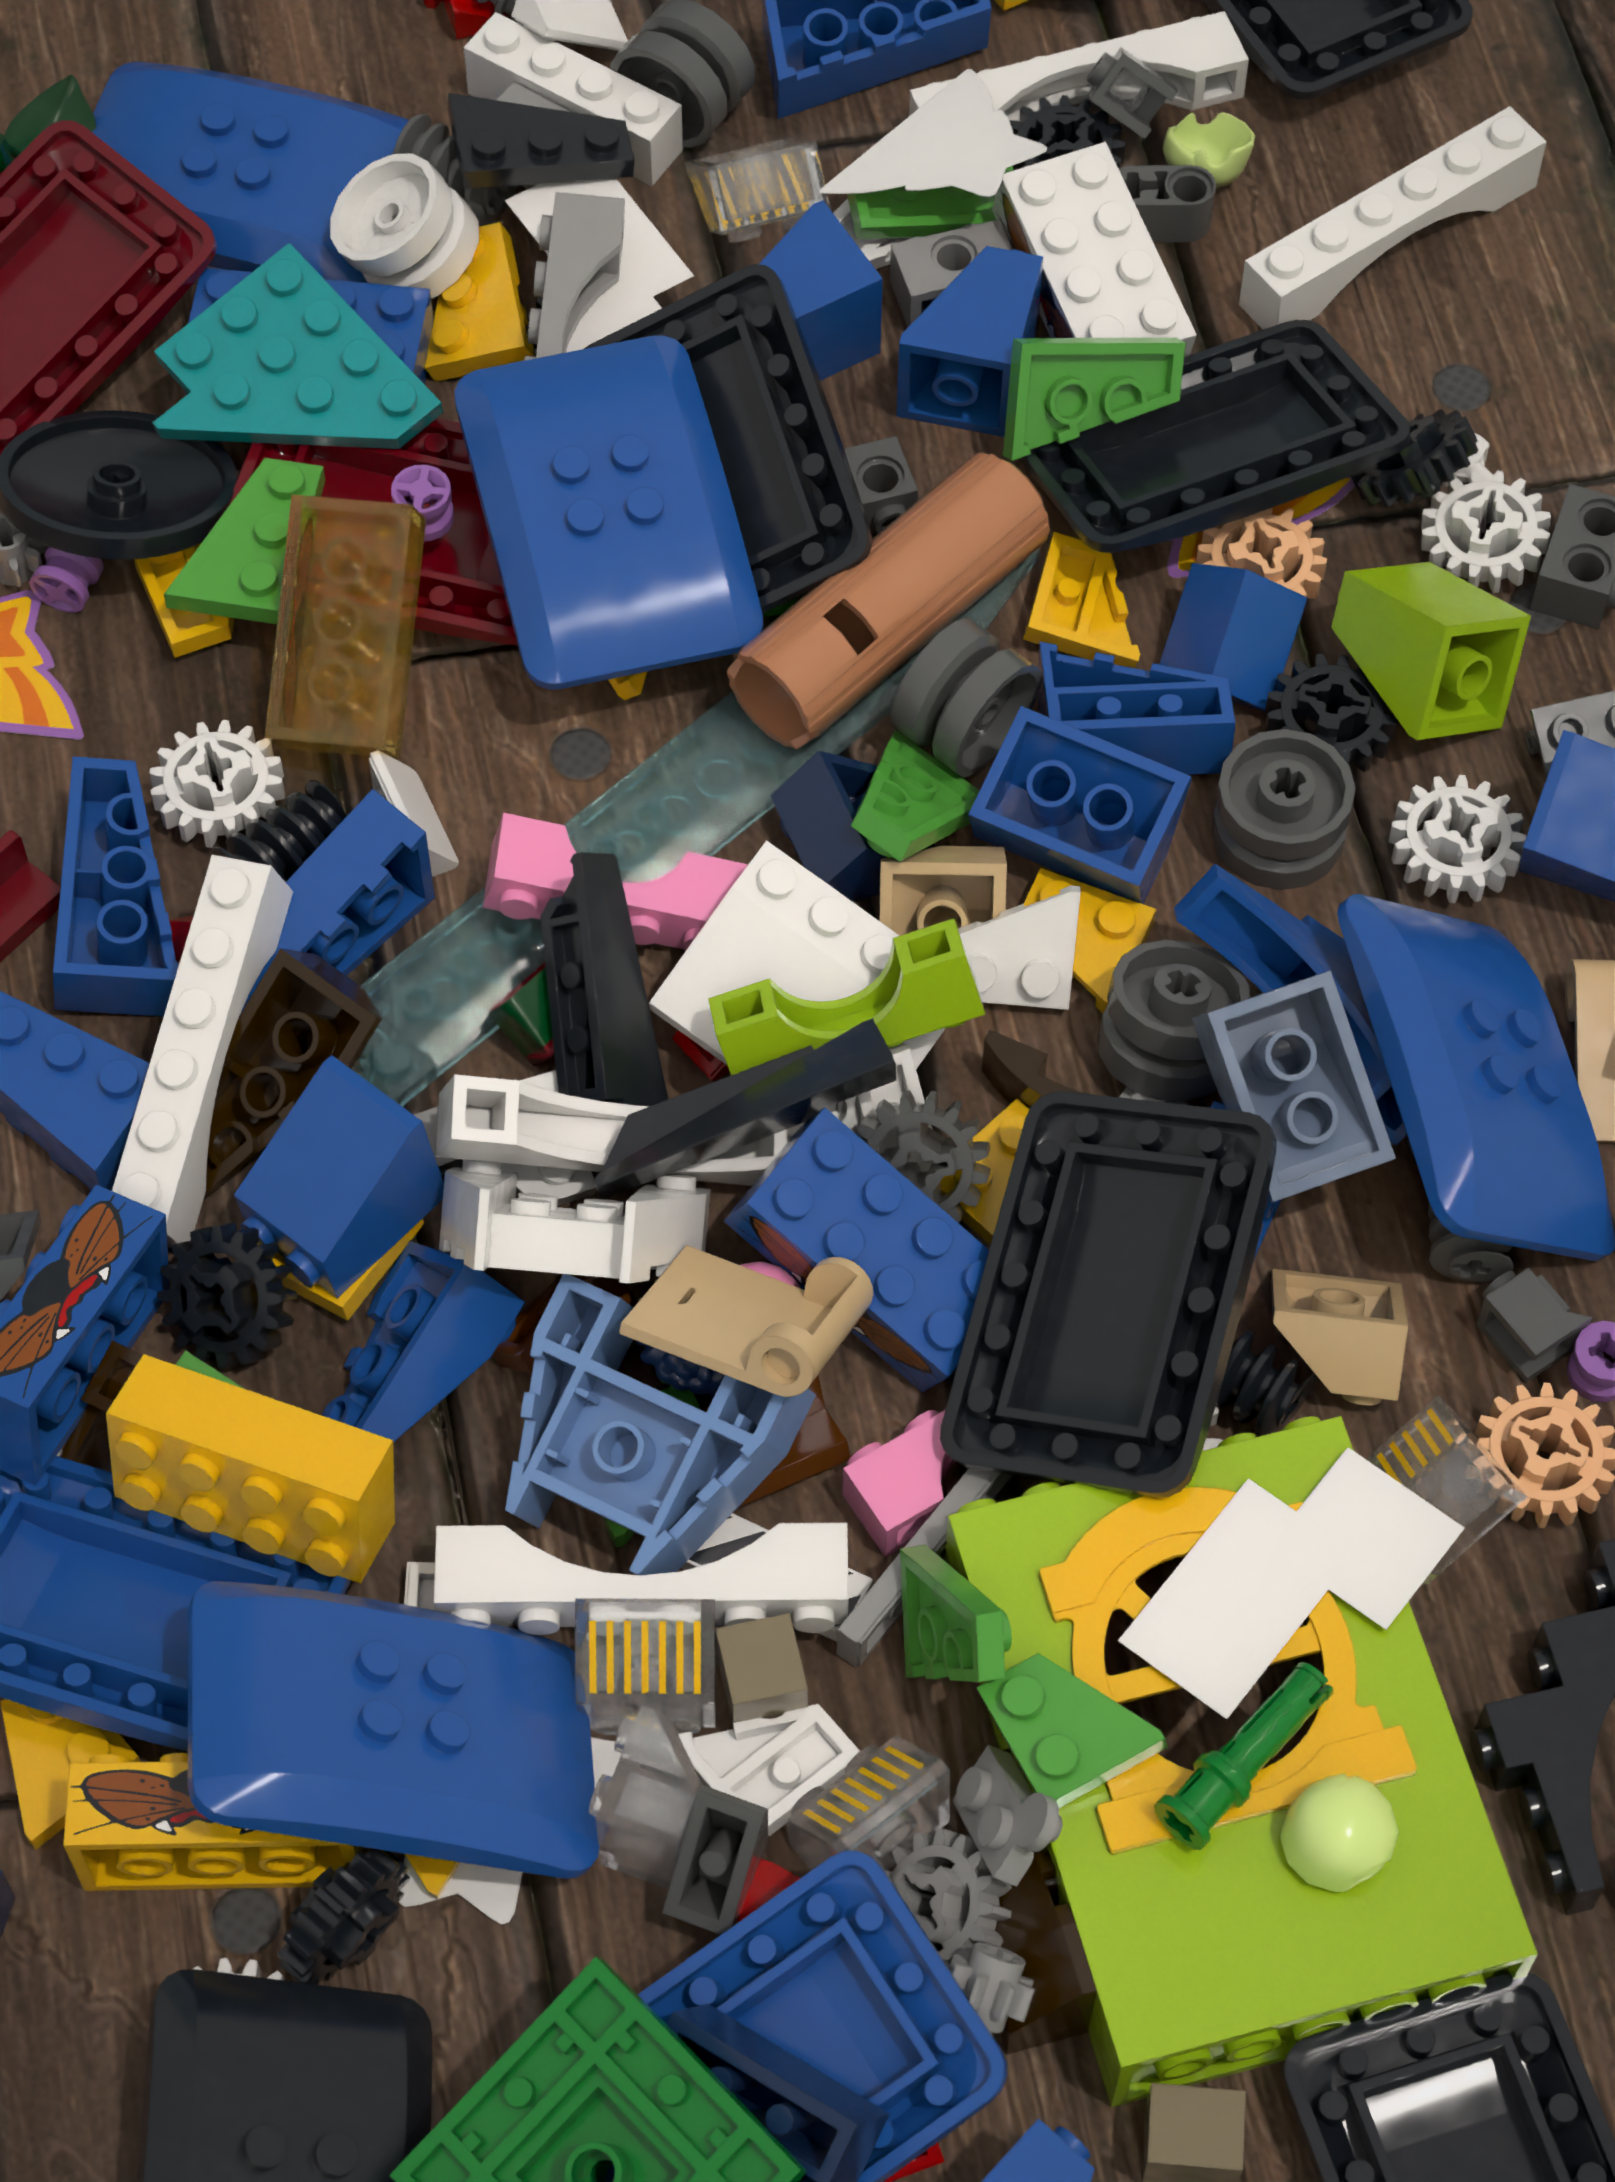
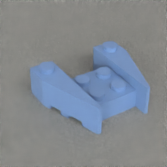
(632, 1447)

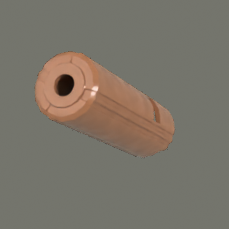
(883, 611)

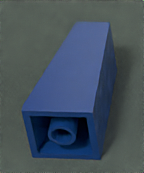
(1575, 820)

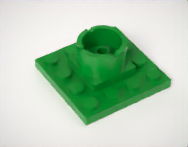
(596, 2090)

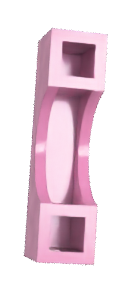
(533, 864)
(899, 1482)

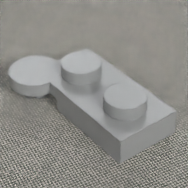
(1005, 1815)

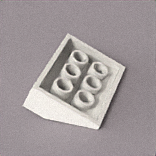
(782, 928)

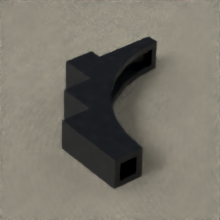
(1552, 1736)

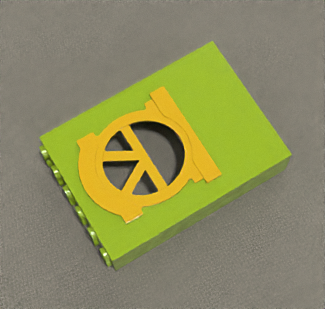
(1225, 1948)

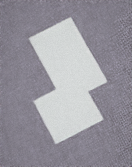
(646, 259)
(1269, 1567)

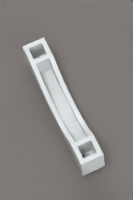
(1195, 55)
(1467, 174)
(223, 955)
(549, 1129)
(505, 1581)

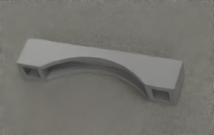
(581, 265)

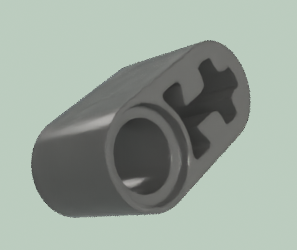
(1172, 200)

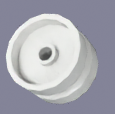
(404, 225)

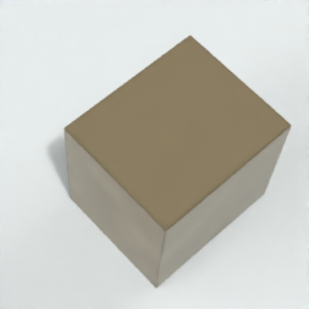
(761, 1668)
(1193, 2134)

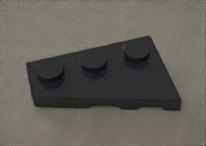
(534, 145)

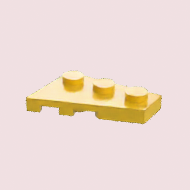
(481, 314)

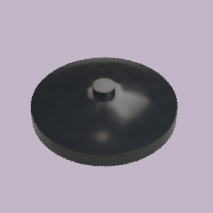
(113, 486)

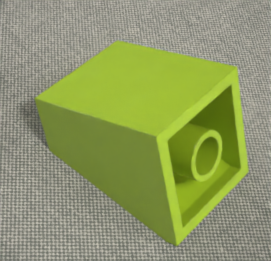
(1432, 646)

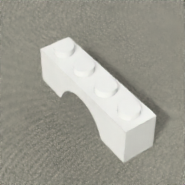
(511, 53)

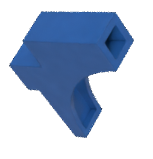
(1280, 950)

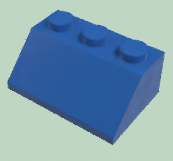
(1080, 805)

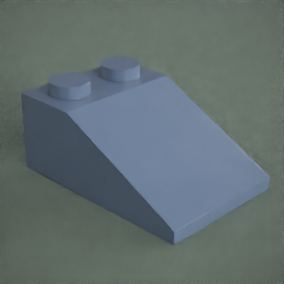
(1302, 1072)

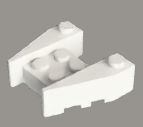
(530, 1233)

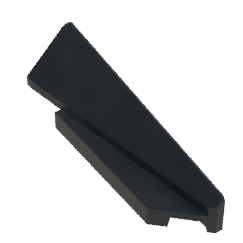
(598, 991)
(745, 1107)

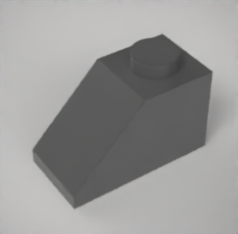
(717, 1860)

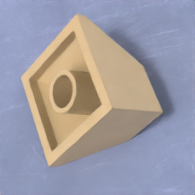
(942, 886)
(1344, 1331)

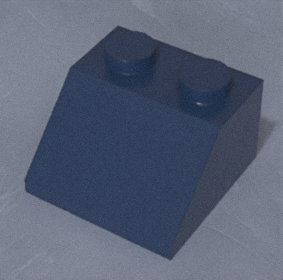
(817, 818)

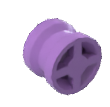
(426, 485)
(65, 579)
(1587, 1368)

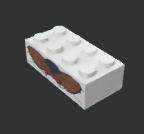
(1097, 253)

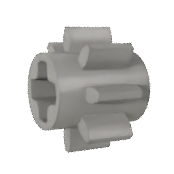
(17, 554)
(994, 1984)

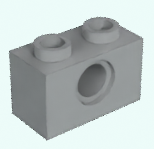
(930, 263)

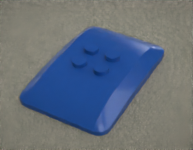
(246, 156)
(608, 512)
(1480, 1080)
(104, 1598)
(387, 1729)
(858, 1994)

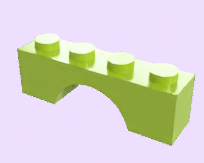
(918, 992)

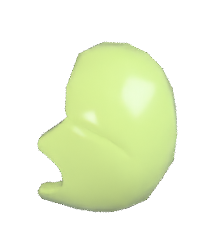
(1218, 146)
(1339, 1832)

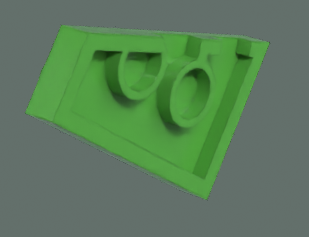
(917, 213)
(1083, 383)
(243, 556)
(912, 801)
(949, 1622)

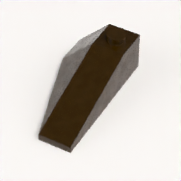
(279, 1042)
(1054, 1959)

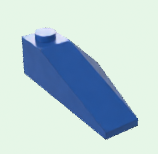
(428, 1337)

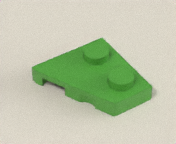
(1066, 1730)

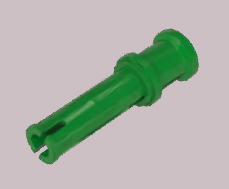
(1225, 1775)

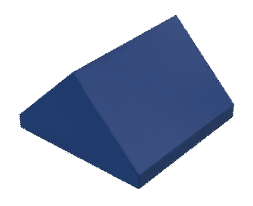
(1235, 629)

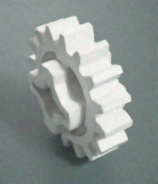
(1515, 537)
(190, 798)
(1457, 838)

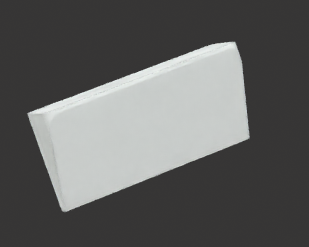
(572, 21)
(406, 792)

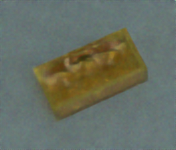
(345, 626)

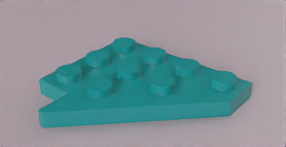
(290, 367)

